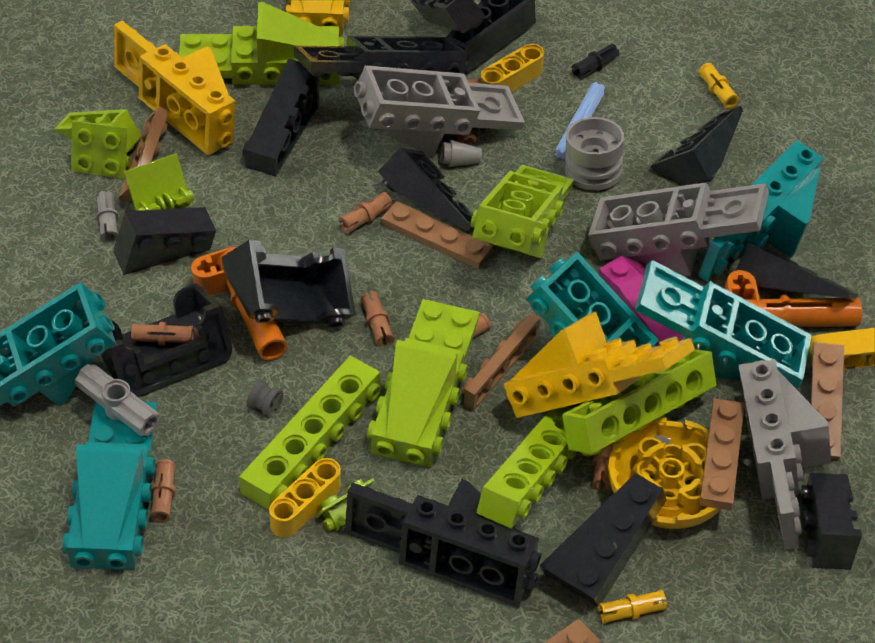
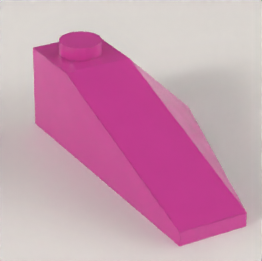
(625, 280)

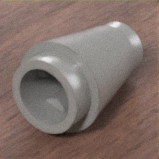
(459, 154)

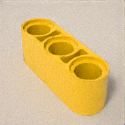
(515, 68)
(858, 346)
(310, 486)

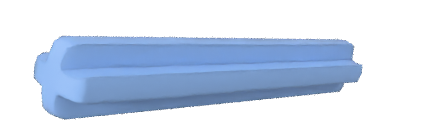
(585, 110)

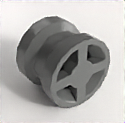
(265, 398)

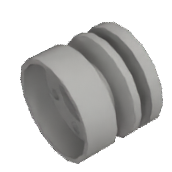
(594, 153)

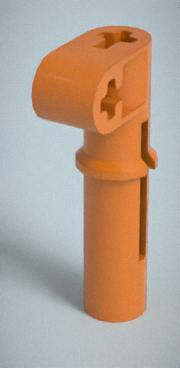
(212, 279)
(798, 312)

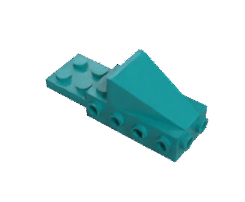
(787, 213)
(578, 290)
(722, 324)
(53, 345)
(110, 495)

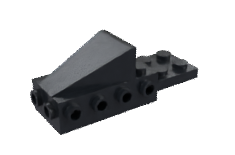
(401, 52)
(448, 534)

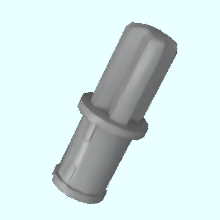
(107, 216)

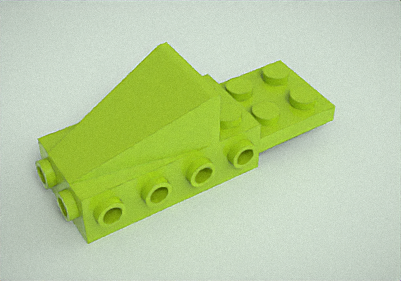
(263, 46)
(522, 210)
(423, 384)

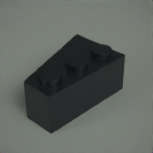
(161, 237)
(830, 521)

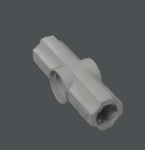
(117, 399)

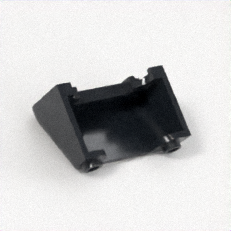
(290, 286)
(153, 366)

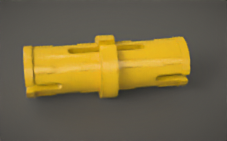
(713, 79)
(632, 606)

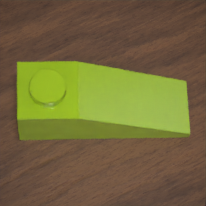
(107, 117)

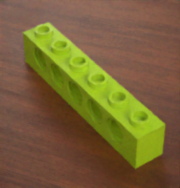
(648, 399)
(311, 431)
(527, 471)

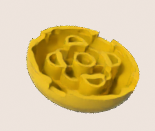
(669, 466)

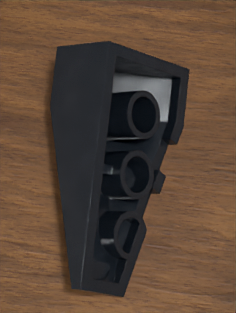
(702, 152)
(418, 179)
(784, 274)

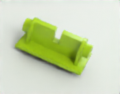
(335, 509)

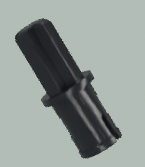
(595, 61)

